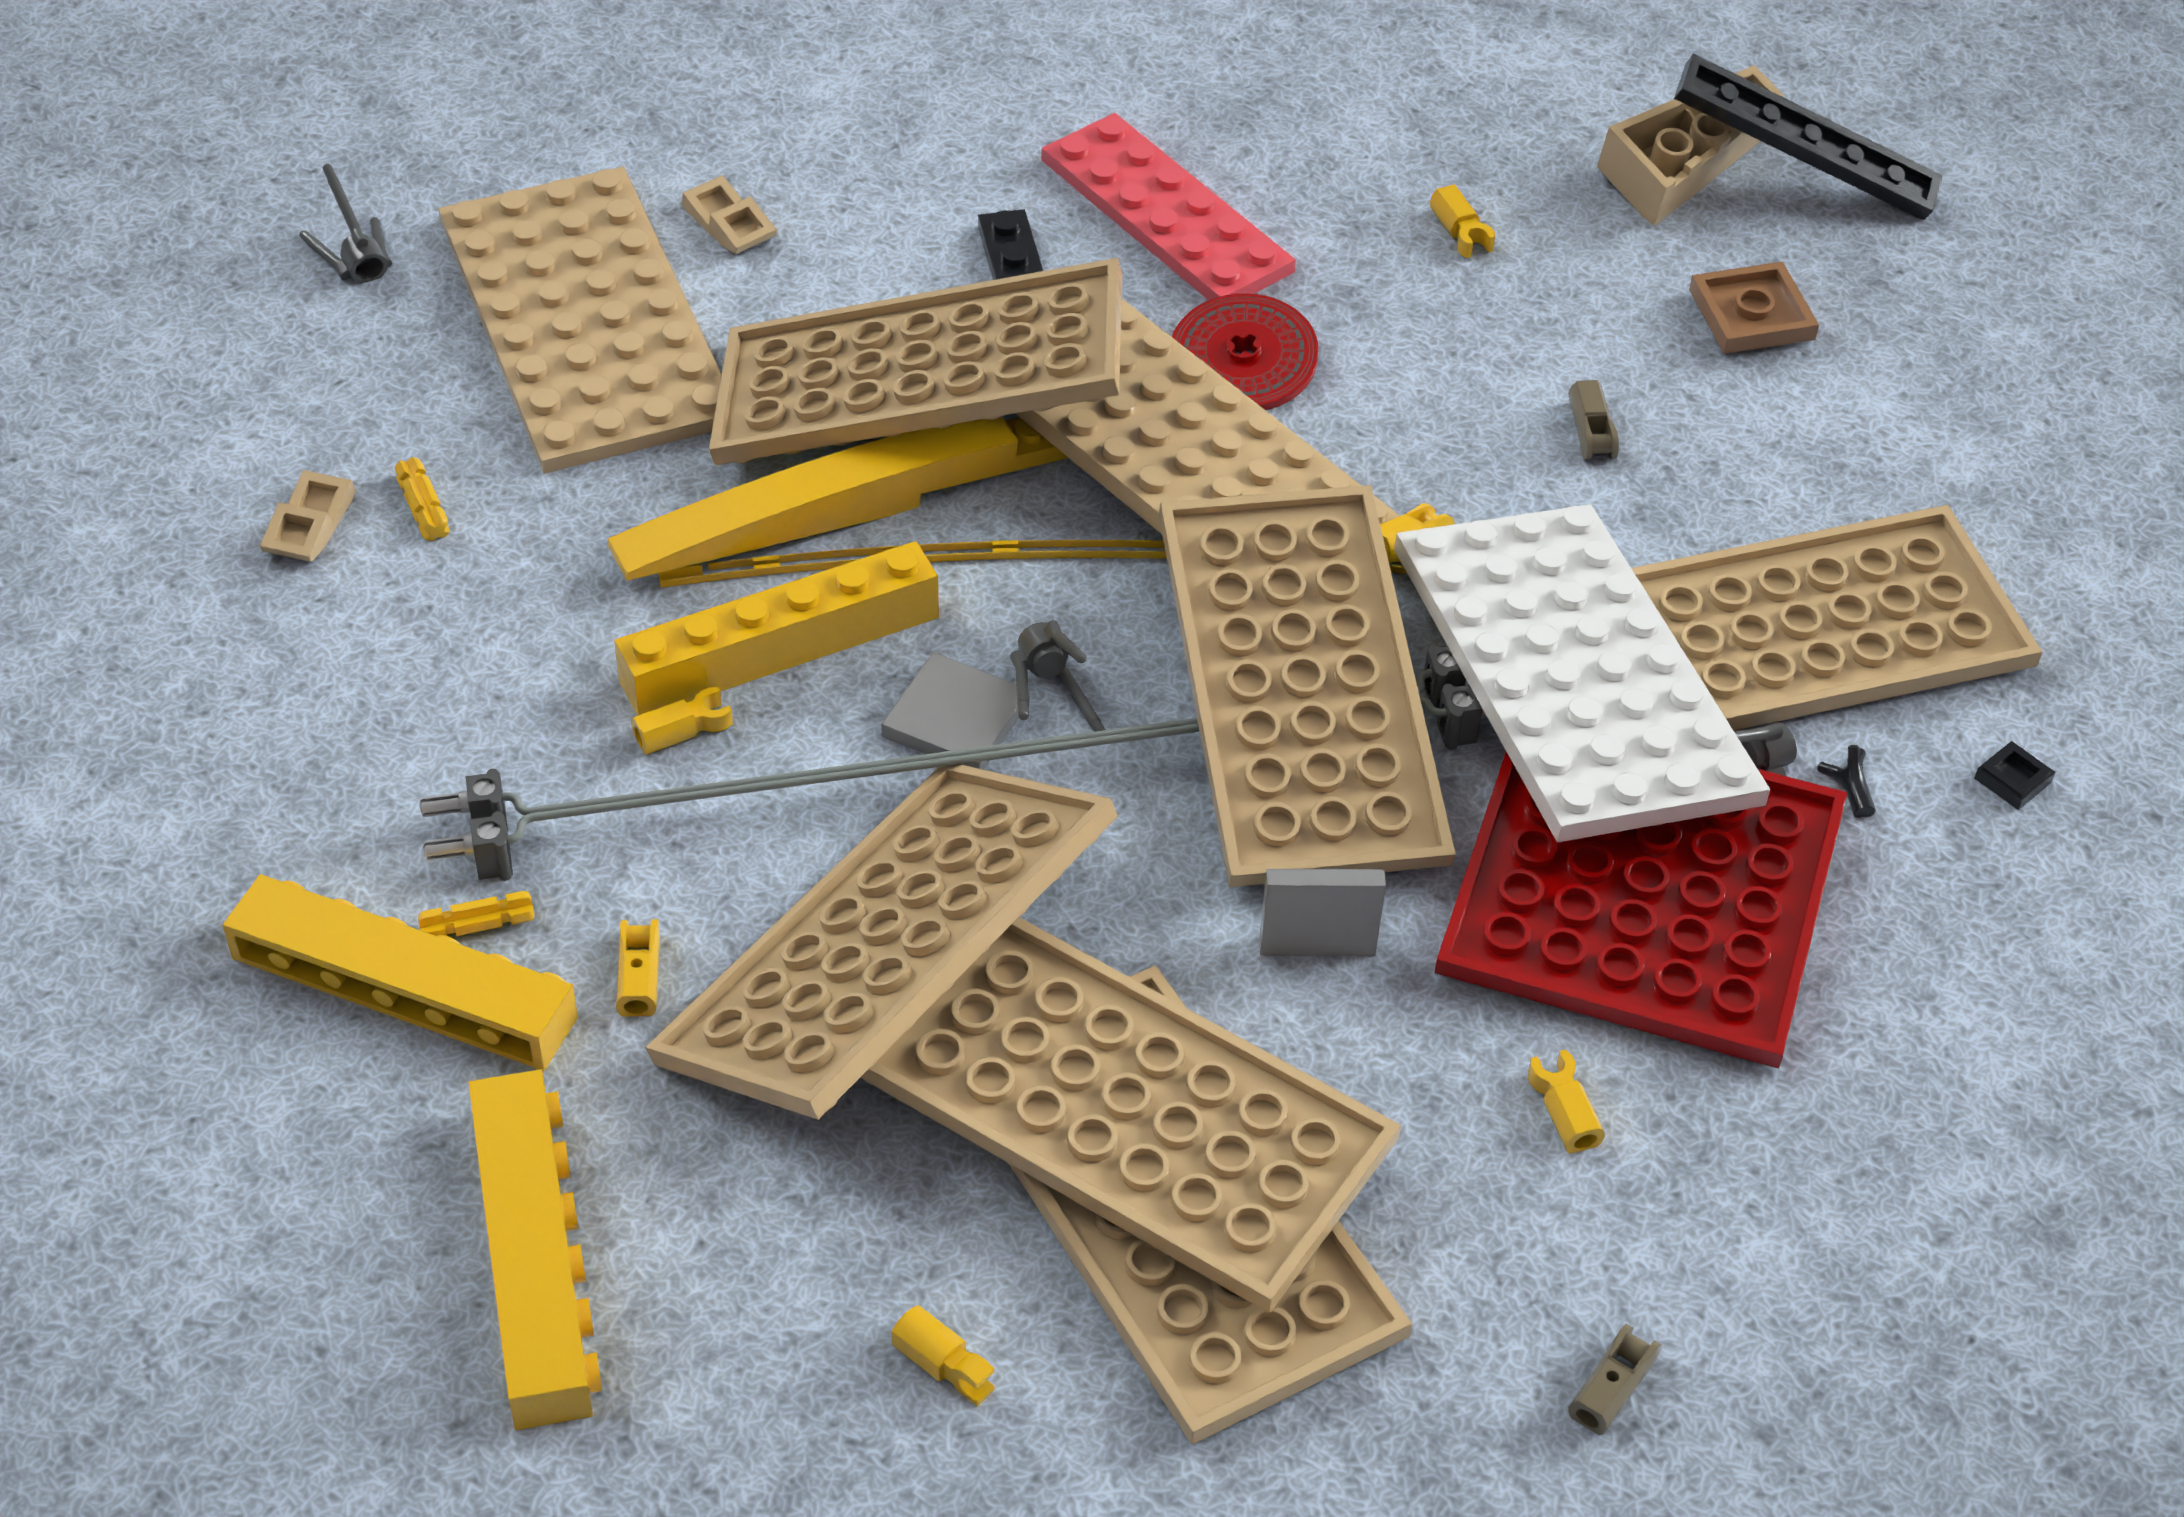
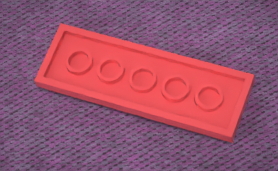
(1167, 209)

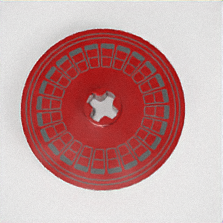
(1274, 331)

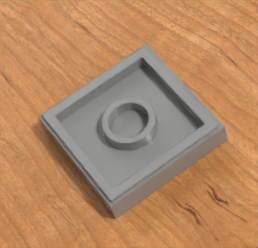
(952, 709)
(1321, 912)

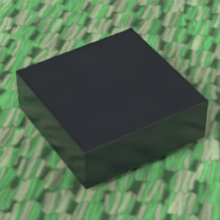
(2014, 775)

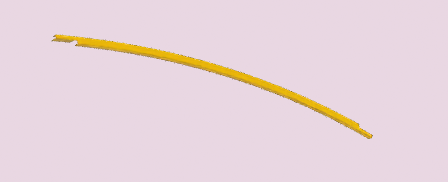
(1000, 550)

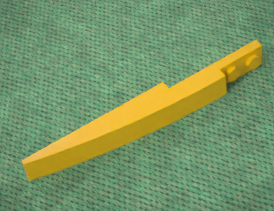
(830, 493)

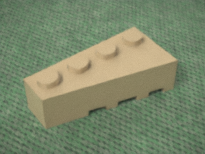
(1672, 153)

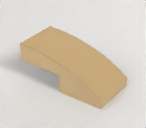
(727, 217)
(309, 518)

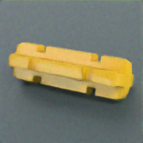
(422, 499)
(478, 915)

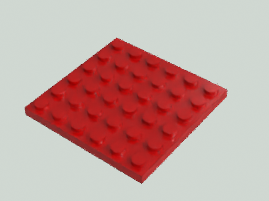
(1652, 926)

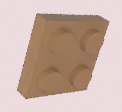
(1753, 307)

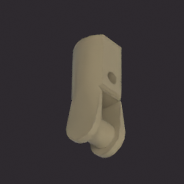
(1593, 420)
(1612, 1381)

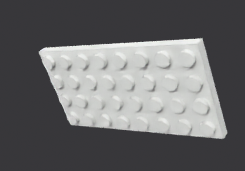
(1579, 673)

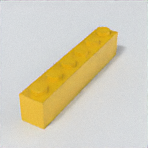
(778, 628)
(402, 971)
(530, 1252)

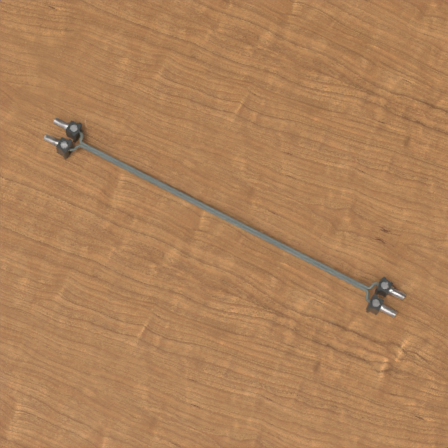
(489, 842)

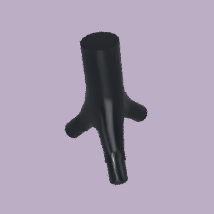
(1853, 781)

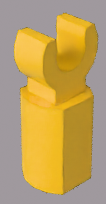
(1461, 220)
(681, 721)
(1567, 1103)
(942, 1354)

